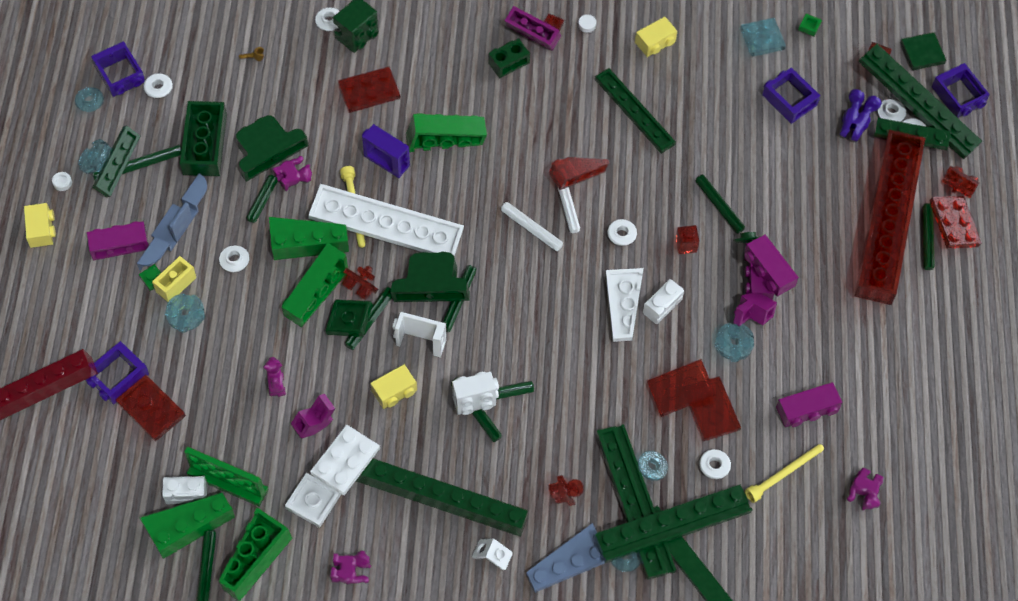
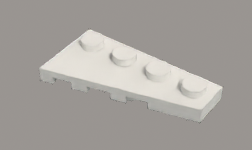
(623, 298)

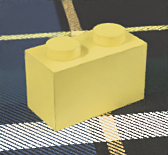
(656, 36)
(39, 225)
(174, 279)
(394, 387)

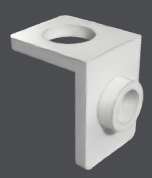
(493, 552)

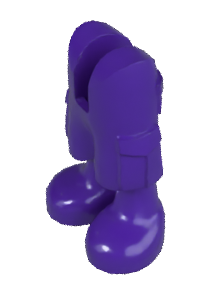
(857, 120)

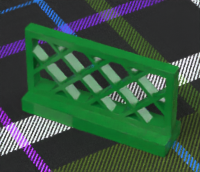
(226, 477)

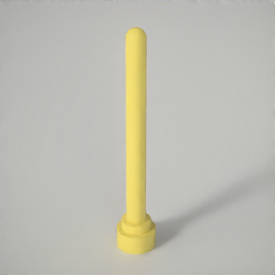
(347, 174)
(755, 492)

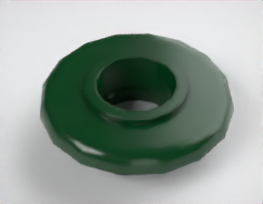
(746, 237)

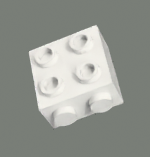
(475, 392)

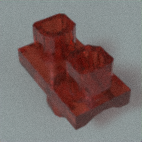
(960, 182)
(352, 278)
(564, 490)

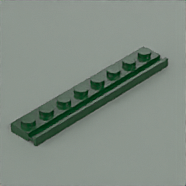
(919, 100)
(633, 494)
(672, 523)

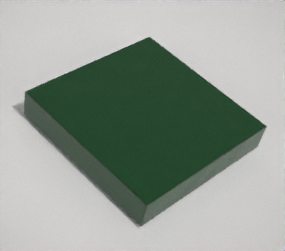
(923, 51)
(349, 318)

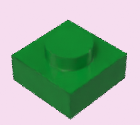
(810, 25)
(149, 275)

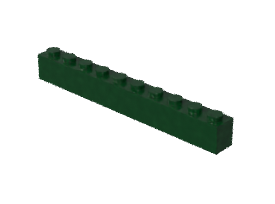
(444, 497)

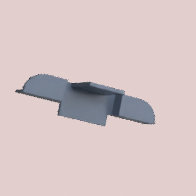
(174, 223)

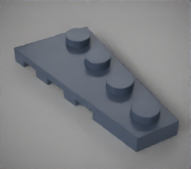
(567, 561)

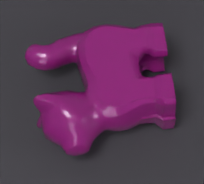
(290, 174)
(275, 377)
(867, 488)
(348, 565)

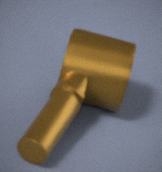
(257, 54)

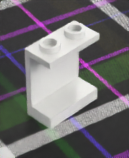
(421, 328)

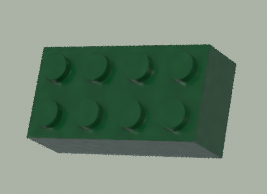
(203, 138)

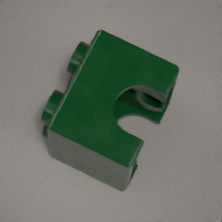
(357, 25)

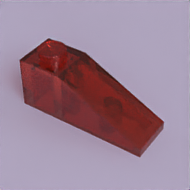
(575, 170)

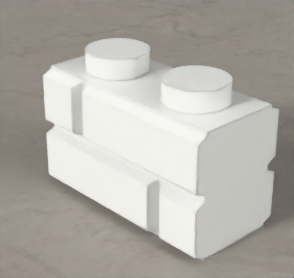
(663, 301)
(184, 489)

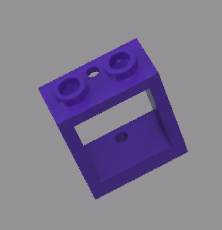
(118, 52)
(954, 75)
(781, 105)
(386, 151)
(131, 359)

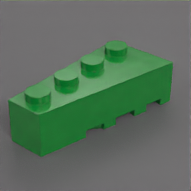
(445, 131)
(305, 238)
(315, 285)
(184, 524)
(254, 554)

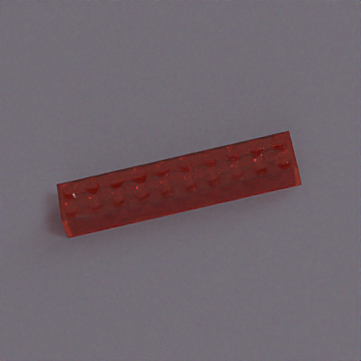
(890, 217)

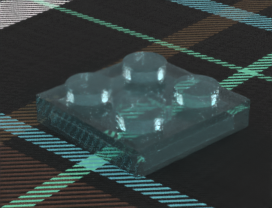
(763, 37)

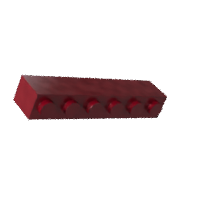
(46, 382)

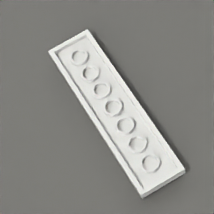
(385, 221)

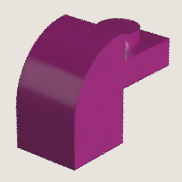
(756, 307)
(314, 419)

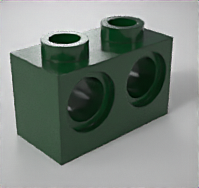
(505, 61)

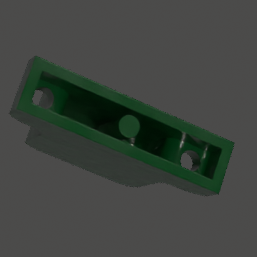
(266, 145)
(431, 279)

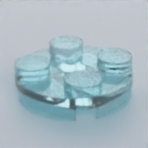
(95, 157)
(185, 322)
(730, 351)

